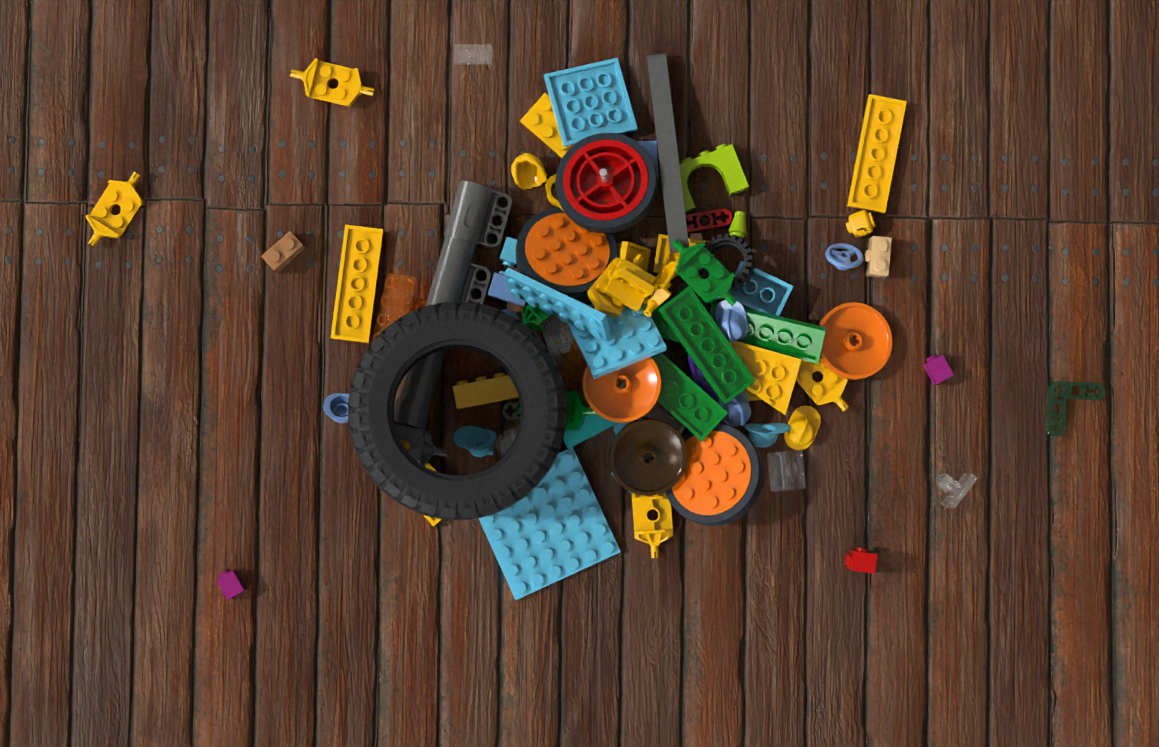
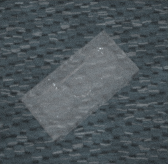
(472, 54)

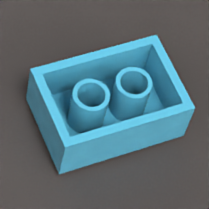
(762, 292)

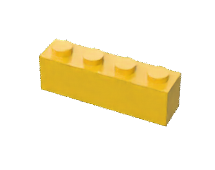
(484, 391)

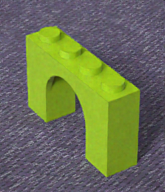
(722, 160)

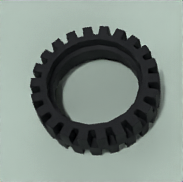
(733, 241)

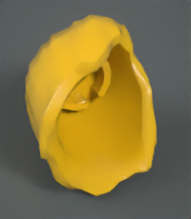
(528, 171)

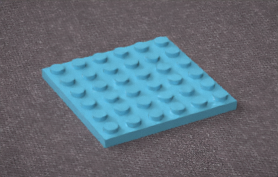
(550, 530)

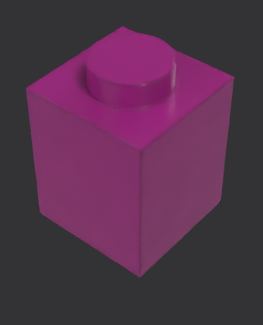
(937, 368)
(231, 583)

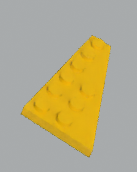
(773, 374)

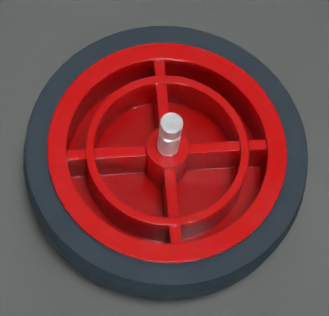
(606, 183)

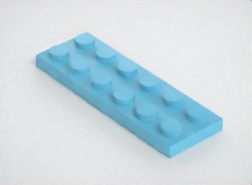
(558, 304)

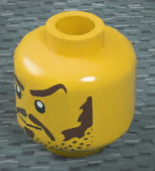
(860, 223)

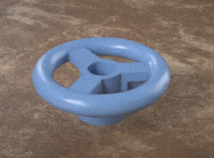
(842, 258)

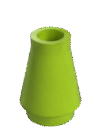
(738, 225)

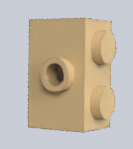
(878, 257)

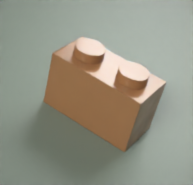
(283, 251)

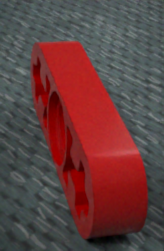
(708, 213)

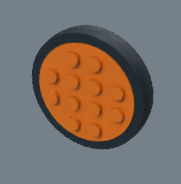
(562, 253)
(719, 478)

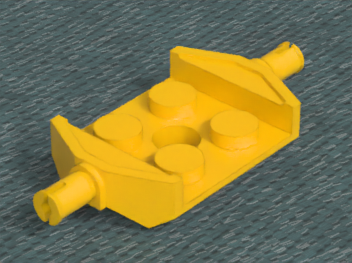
(320, 73)
(101, 216)
(661, 285)
(602, 301)
(826, 390)
(652, 531)

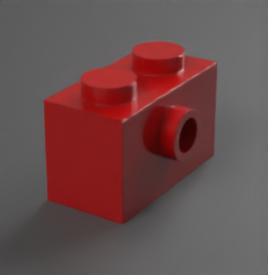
(861, 560)

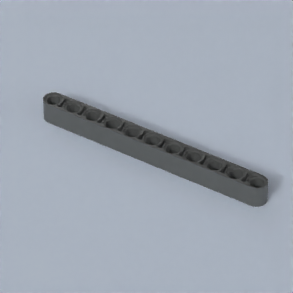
(667, 150)

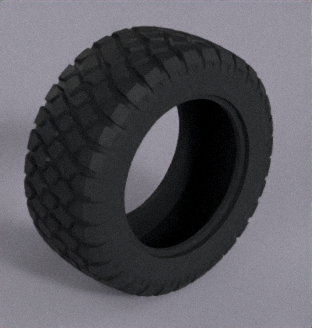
(475, 329)

